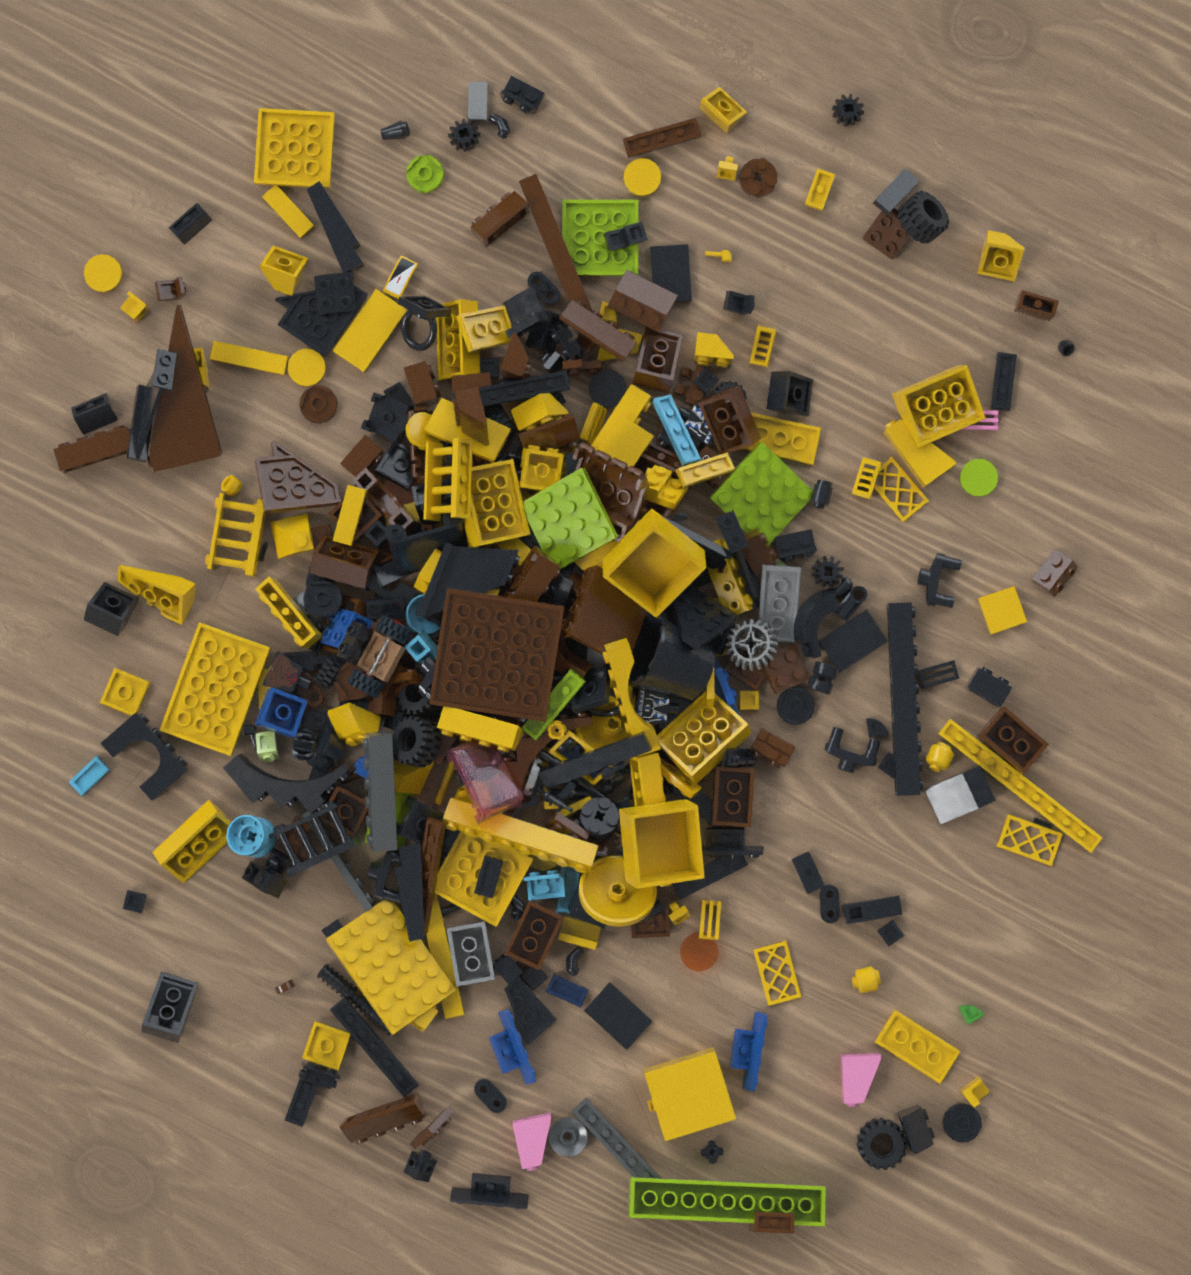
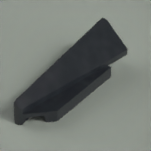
(338, 232)
(411, 890)

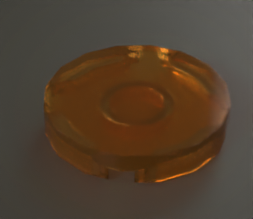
(698, 953)

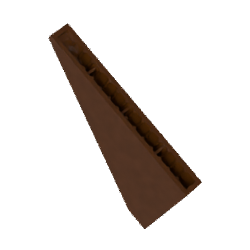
(183, 420)

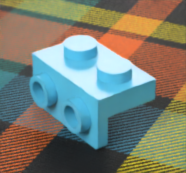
(546, 886)

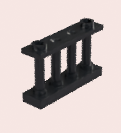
(330, 848)

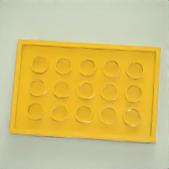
(215, 689)
(391, 972)

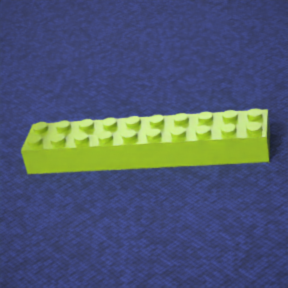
(723, 1201)

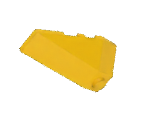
(166, 592)

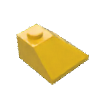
(1000, 256)
(283, 269)
(292, 536)
(410, 778)

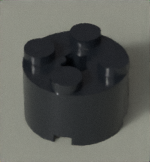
(602, 809)

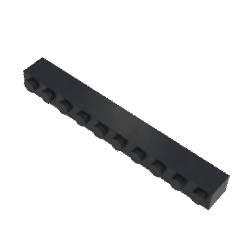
(903, 699)

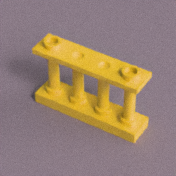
(461, 480)
(252, 546)

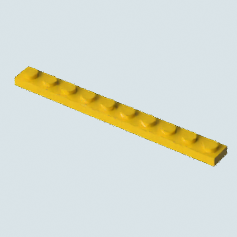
(1020, 785)

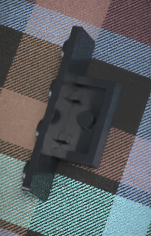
(729, 842)
(490, 1191)

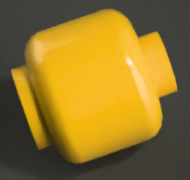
(939, 757)
(866, 979)

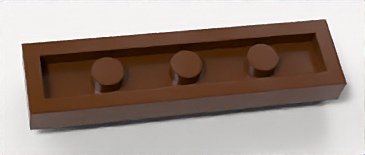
(661, 138)

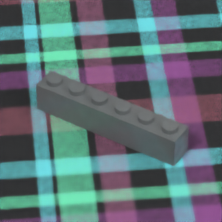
(380, 791)

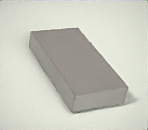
(477, 101)

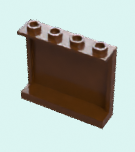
(602, 613)

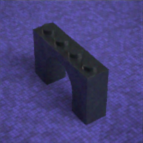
(170, 765)

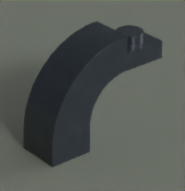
(809, 618)

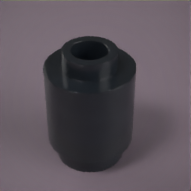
(821, 494)

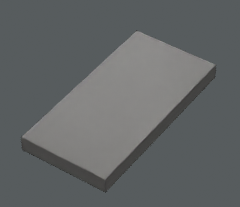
(779, 600)

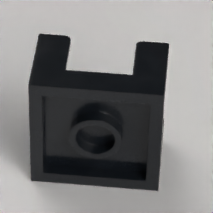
(387, 417)
(415, 820)

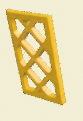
(913, 489)
(1043, 830)
(761, 967)

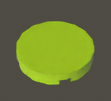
(425, 174)
(978, 477)

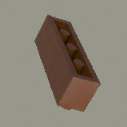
(92, 450)

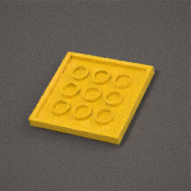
(294, 148)
(461, 871)

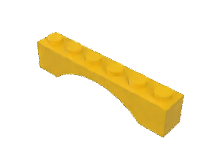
(621, 661)

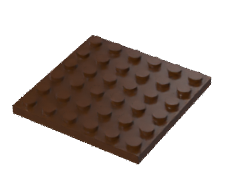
(496, 654)

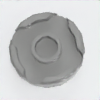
(532, 777)

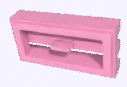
(994, 420)

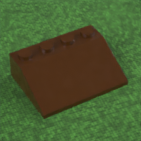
(383, 1118)

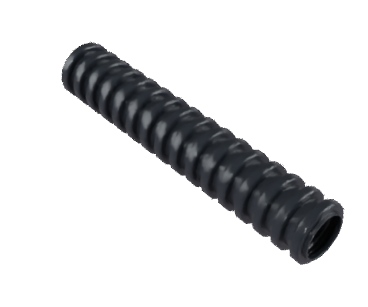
(351, 993)

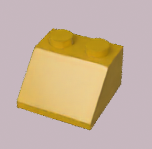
(353, 722)

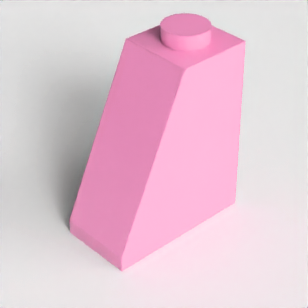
(857, 1076)
(531, 1139)

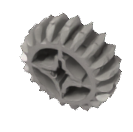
(751, 628)

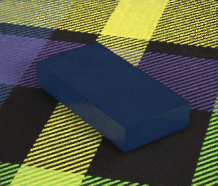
(567, 990)

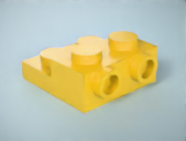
(540, 468)
(663, 488)

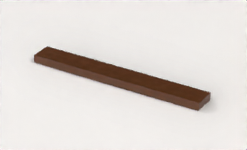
(553, 240)

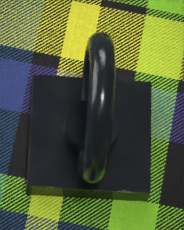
(423, 308)
(594, 694)

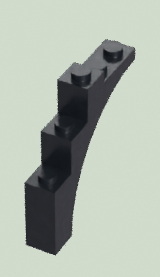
(256, 784)

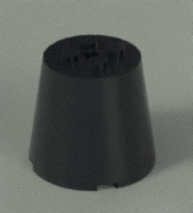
(667, 663)

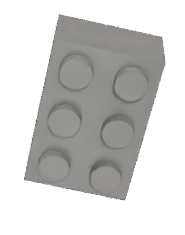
(471, 953)

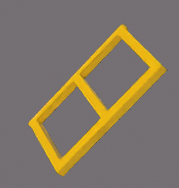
(569, 734)

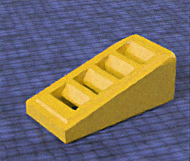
(753, 360)
(873, 480)

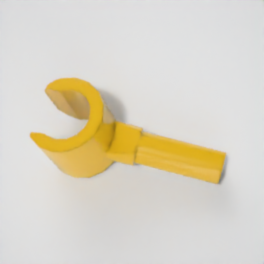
(725, 255)

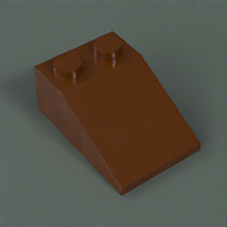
(657, 360)

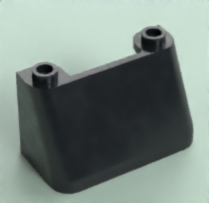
(413, 551)

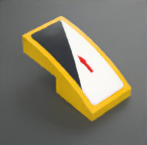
(400, 277)

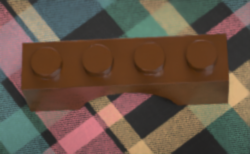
(386, 501)

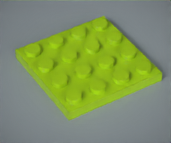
(583, 233)
(762, 493)
(569, 519)

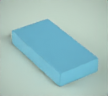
(89, 776)

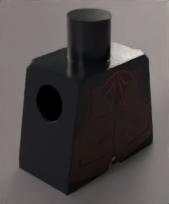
(286, 674)

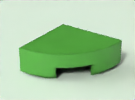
(970, 1013)

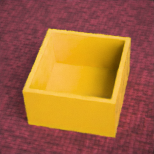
(654, 563)
(661, 843)
(689, 1094)

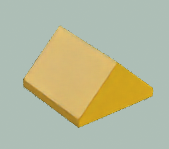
(722, 109)

